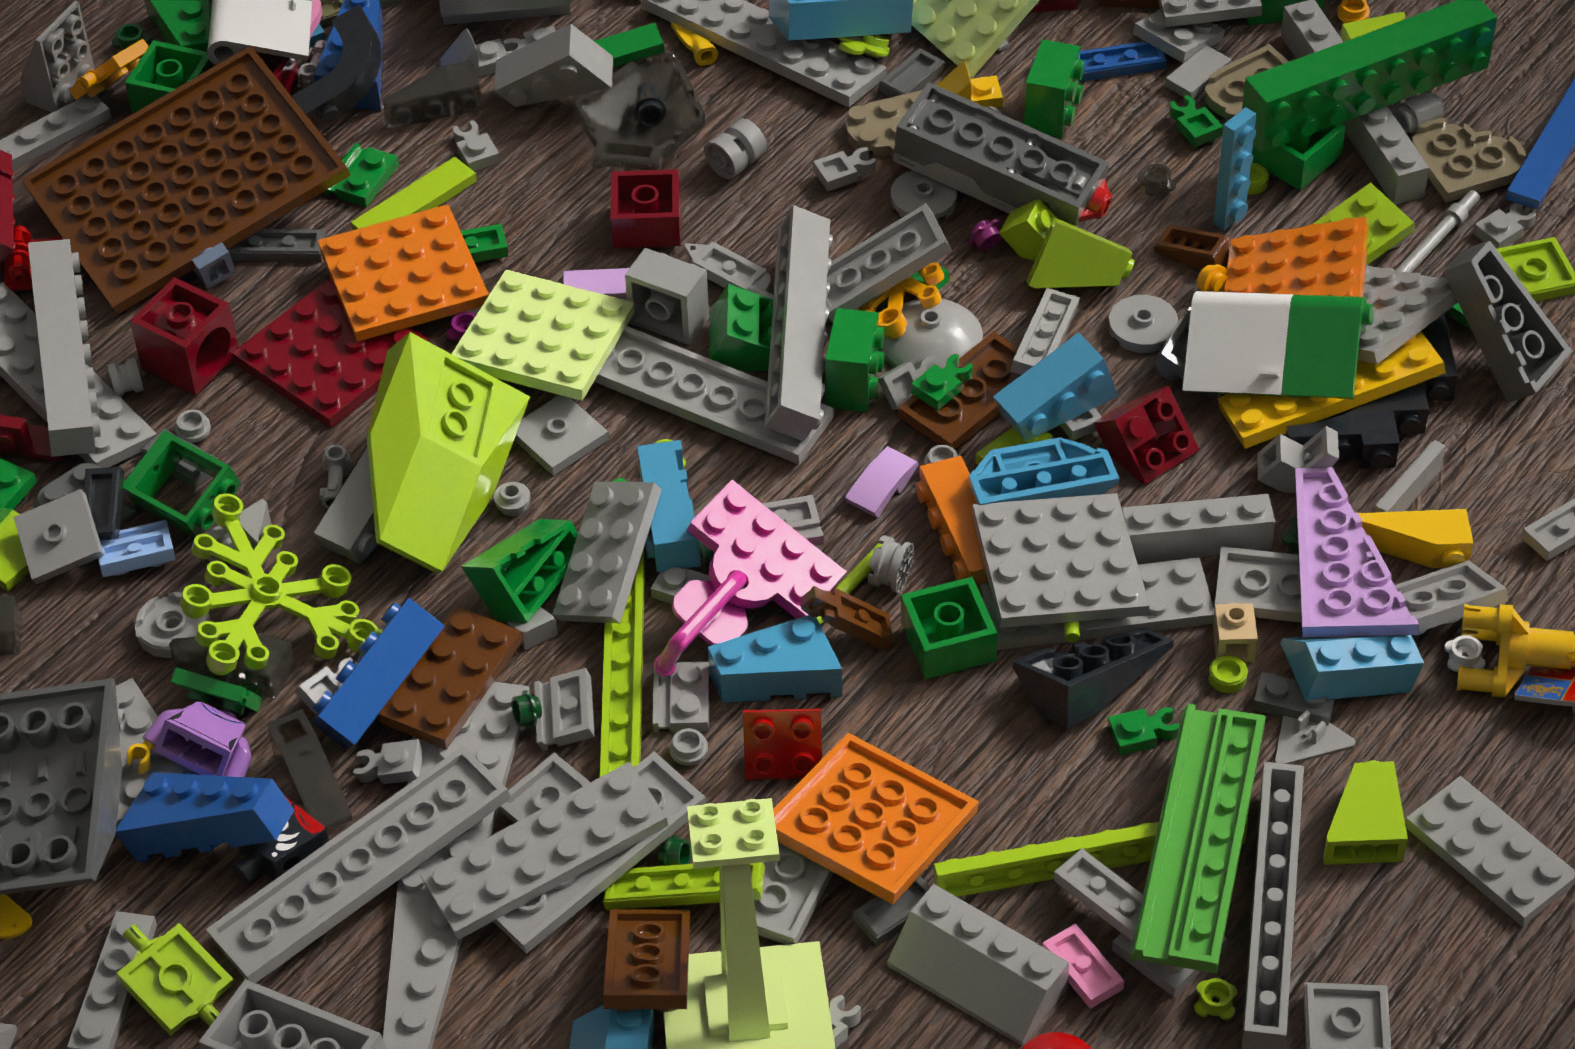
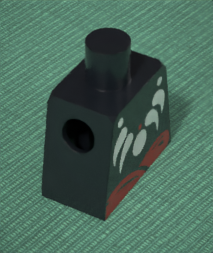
(296, 842)

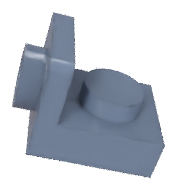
(213, 265)

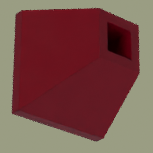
(1147, 435)

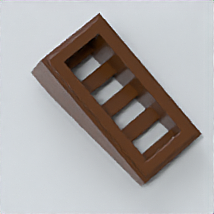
(1214, 246)

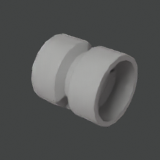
(735, 148)

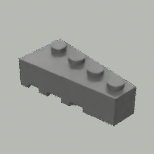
(1506, 321)

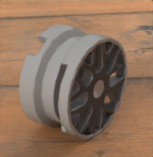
(891, 564)

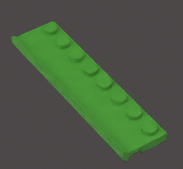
(1199, 839)

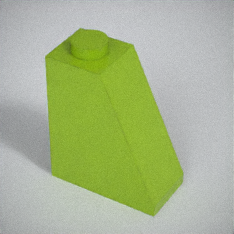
(1078, 259)
(1368, 818)

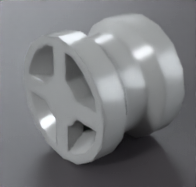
(125, 377)

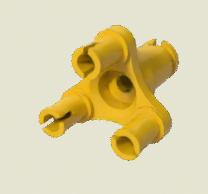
(1517, 645)

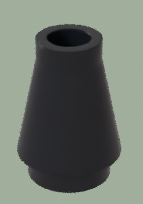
(649, 107)

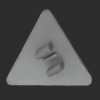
(1305, 739)

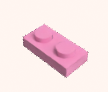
(1088, 969)

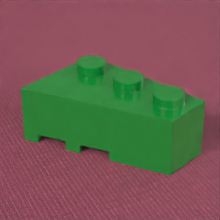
(182, 21)
(523, 569)

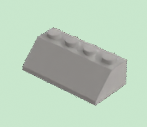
(979, 965)

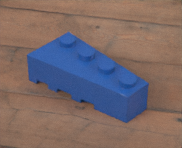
(334, 47)
(376, 673)
(202, 813)

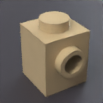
(1235, 631)

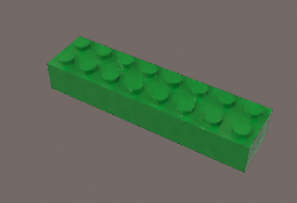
(1369, 72)

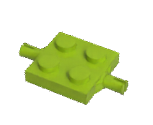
(173, 977)

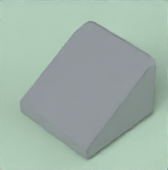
(537, 630)

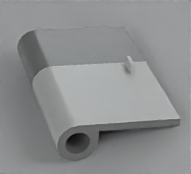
(266, 25)

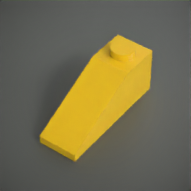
(1422, 537)

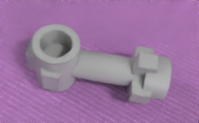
(307, 70)
(338, 466)

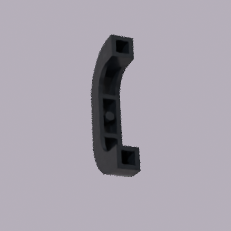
(351, 77)

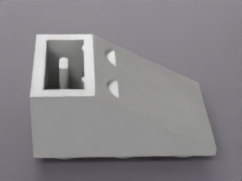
(57, 61)

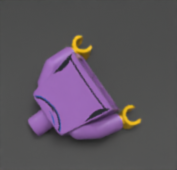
(197, 739)

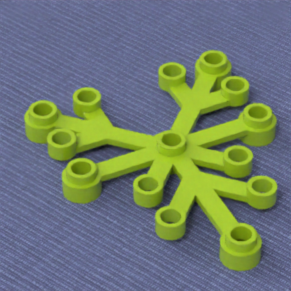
(263, 592)

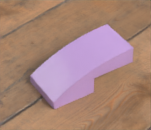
(880, 480)

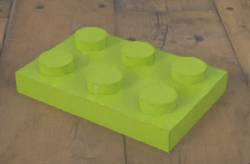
(1385, 220)

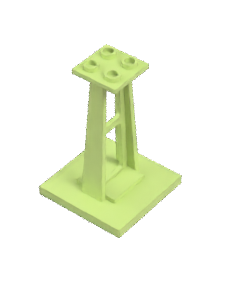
(747, 991)

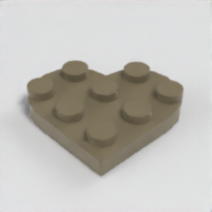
(1226, 85)
(876, 123)
(1466, 159)

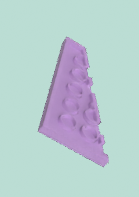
(1341, 572)

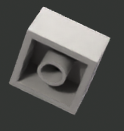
(668, 295)

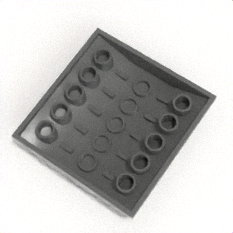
(58, 784)

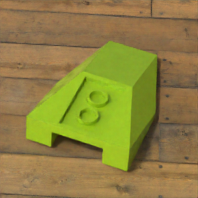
(436, 449)

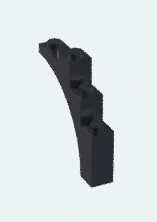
(1374, 427)

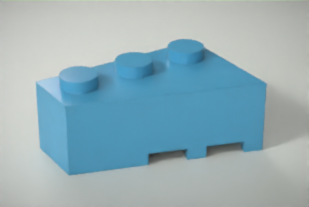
(1057, 389)
(668, 538)
(776, 661)

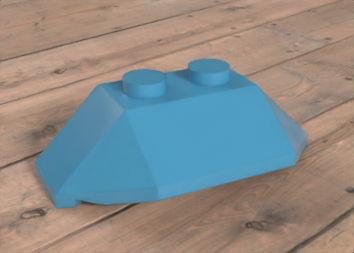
(1042, 472)

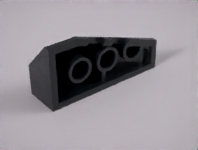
(1087, 678)

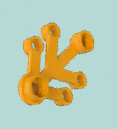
(892, 317)

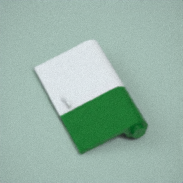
(1275, 344)

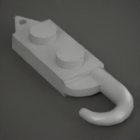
(729, 268)

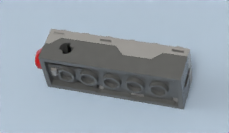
(999, 158)

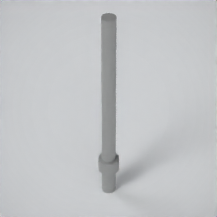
(1453, 217)

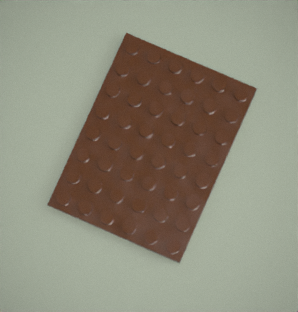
(184, 178)

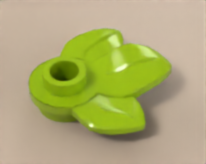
(871, 45)

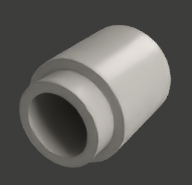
(1418, 110)

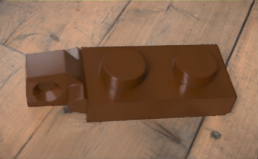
(849, 615)

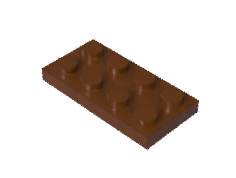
(975, 403)
(451, 677)
(647, 960)

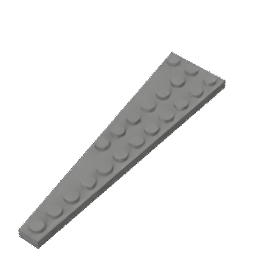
(422, 941)

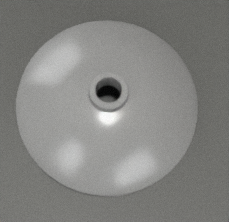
(933, 332)

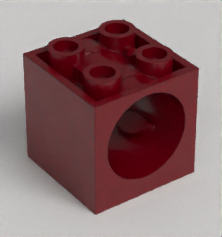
(184, 336)

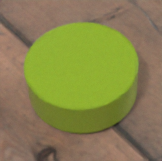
(1258, 178)
(1228, 674)

